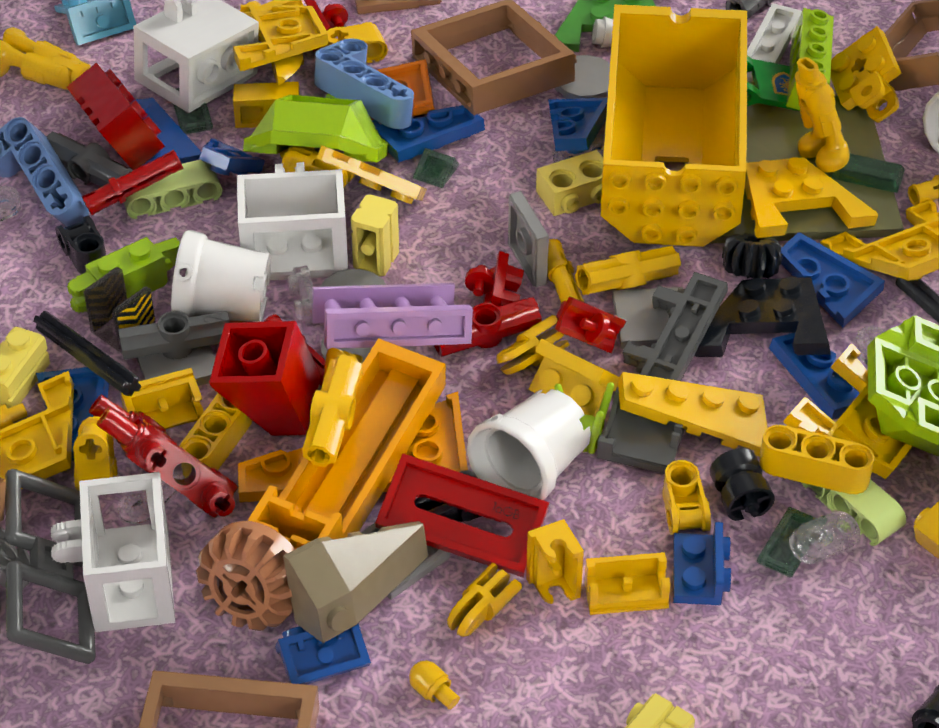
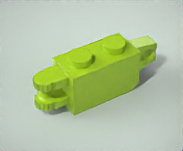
(141, 265)

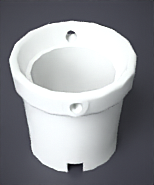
(220, 279)
(529, 443)

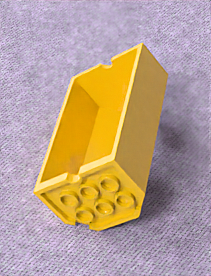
(675, 99)

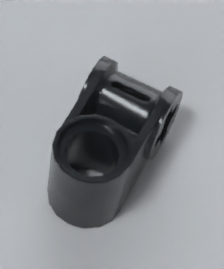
(81, 243)

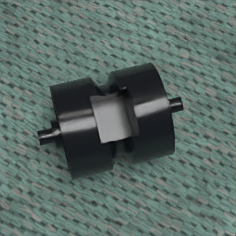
(741, 484)

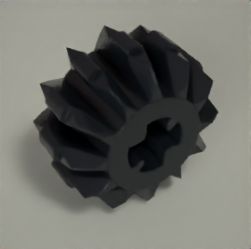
(751, 256)

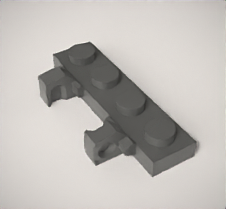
(689, 319)

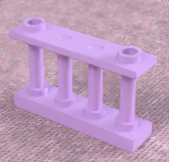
(392, 313)

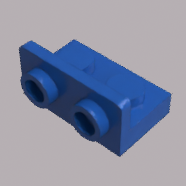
(699, 567)
(310, 660)

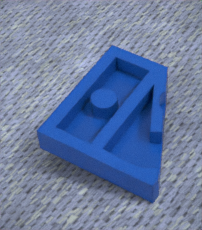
(229, 159)

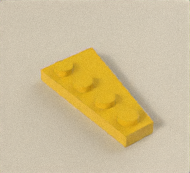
(717, 411)

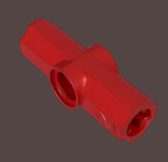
(494, 323)

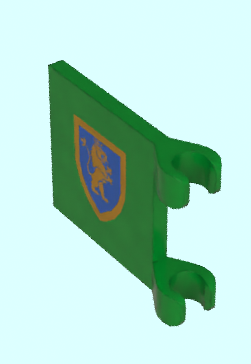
(770, 83)

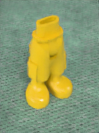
(42, 61)
(820, 114)

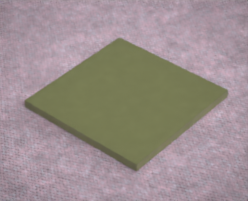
(775, 135)

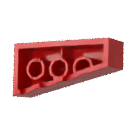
(117, 115)

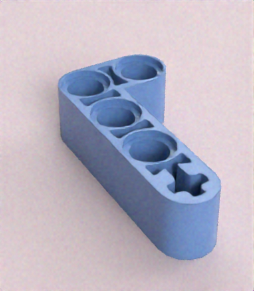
(344, 74)
(30, 150)

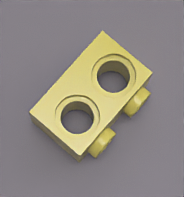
(571, 183)

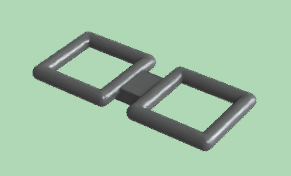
(43, 571)

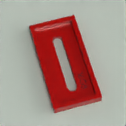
(424, 479)

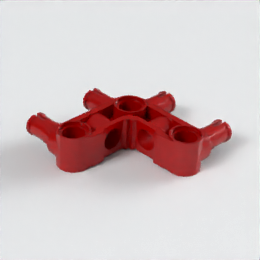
(155, 451)

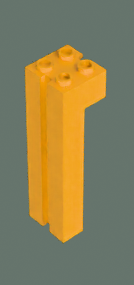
(390, 408)

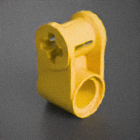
(366, 32)
(96, 457)
(685, 498)

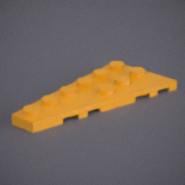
(437, 442)

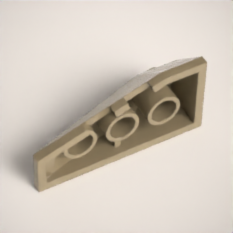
(347, 577)

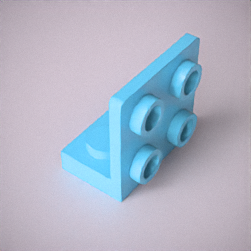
(96, 18)

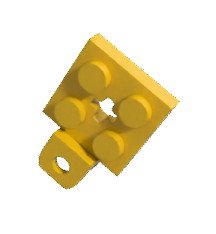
(871, 86)

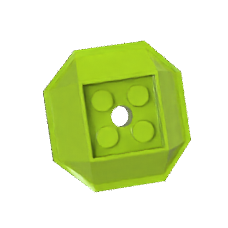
(318, 122)
(906, 382)

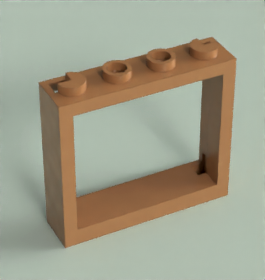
(904, 36)
(502, 88)
(230, 696)

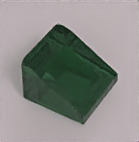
(435, 168)

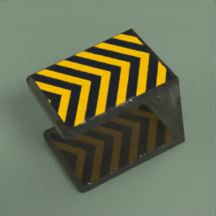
(110, 308)

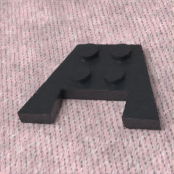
(769, 307)

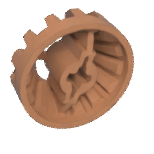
(252, 573)

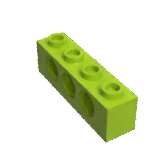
(812, 40)

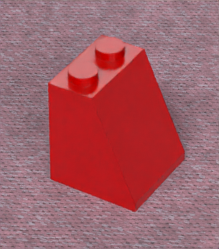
(267, 374)

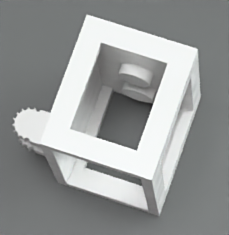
(200, 42)
(294, 219)
(123, 567)

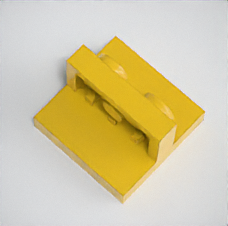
(578, 377)

